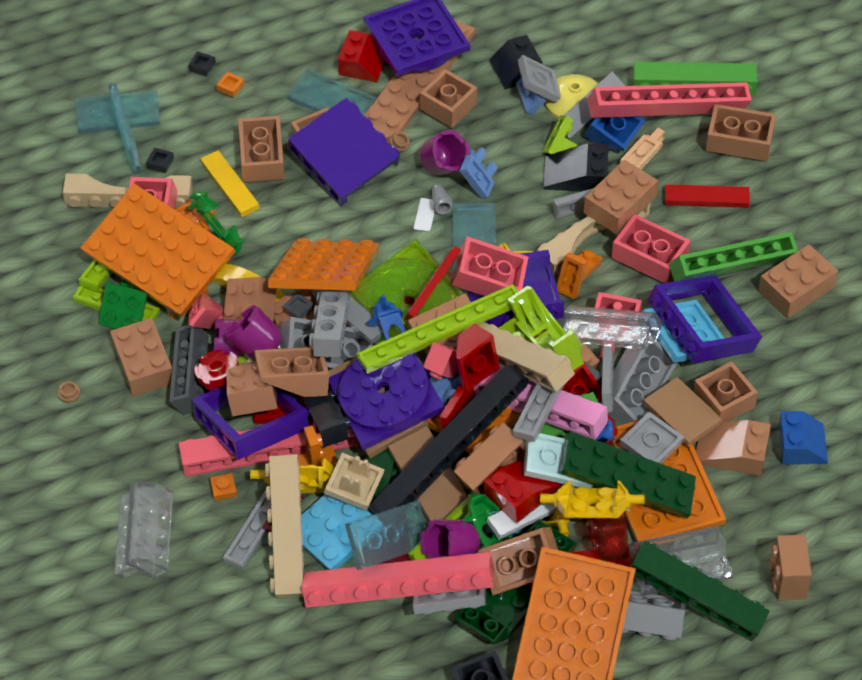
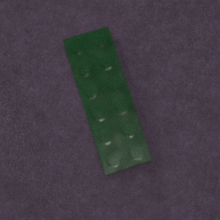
(606, 465)

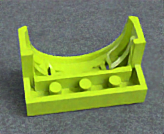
(533, 317)

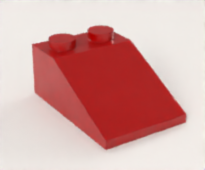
(515, 492)

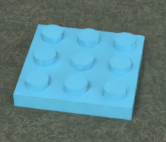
(699, 322)
(326, 532)

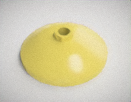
(572, 90)

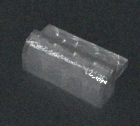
(612, 326)
(144, 530)
(698, 548)

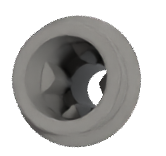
(441, 200)

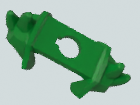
(205, 206)
(479, 509)

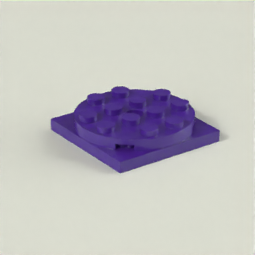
(422, 19)
(383, 415)

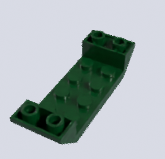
(508, 609)

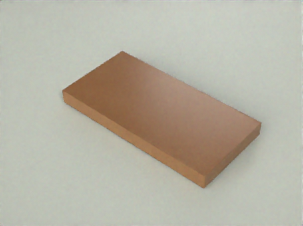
(445, 492)

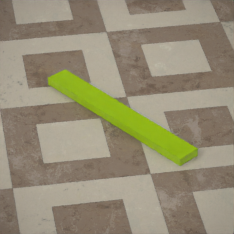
(436, 330)

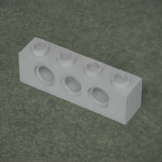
(329, 322)

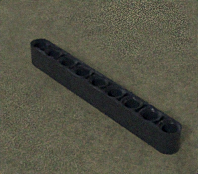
(452, 440)

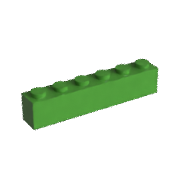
(694, 73)
(733, 257)

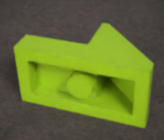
(556, 140)

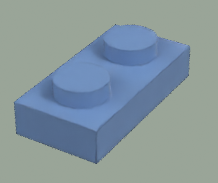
(531, 100)

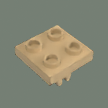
(354, 481)

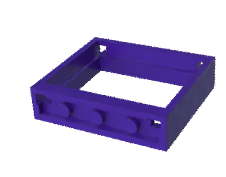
(745, 334)
(255, 439)

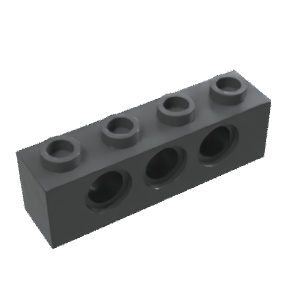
(189, 348)

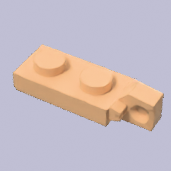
(645, 149)

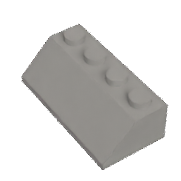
(297, 334)
(636, 378)
(654, 615)

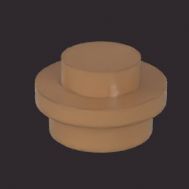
(400, 141)
(68, 392)

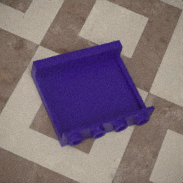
(342, 150)
(541, 279)

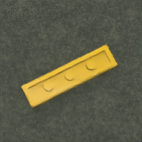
(229, 183)

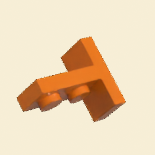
(575, 271)
(314, 453)

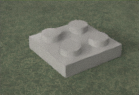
(539, 79)
(652, 439)

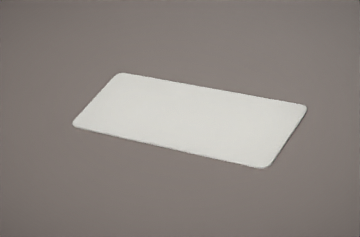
(424, 215)

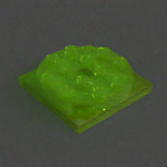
(404, 276)

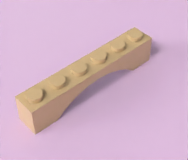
(84, 191)
(572, 238)

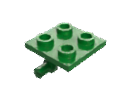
(122, 305)

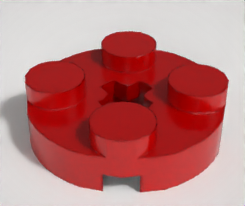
(206, 370)

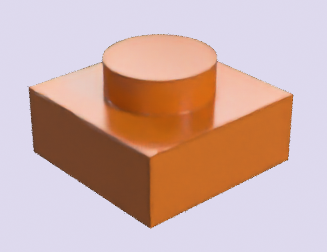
(230, 84)
(223, 487)

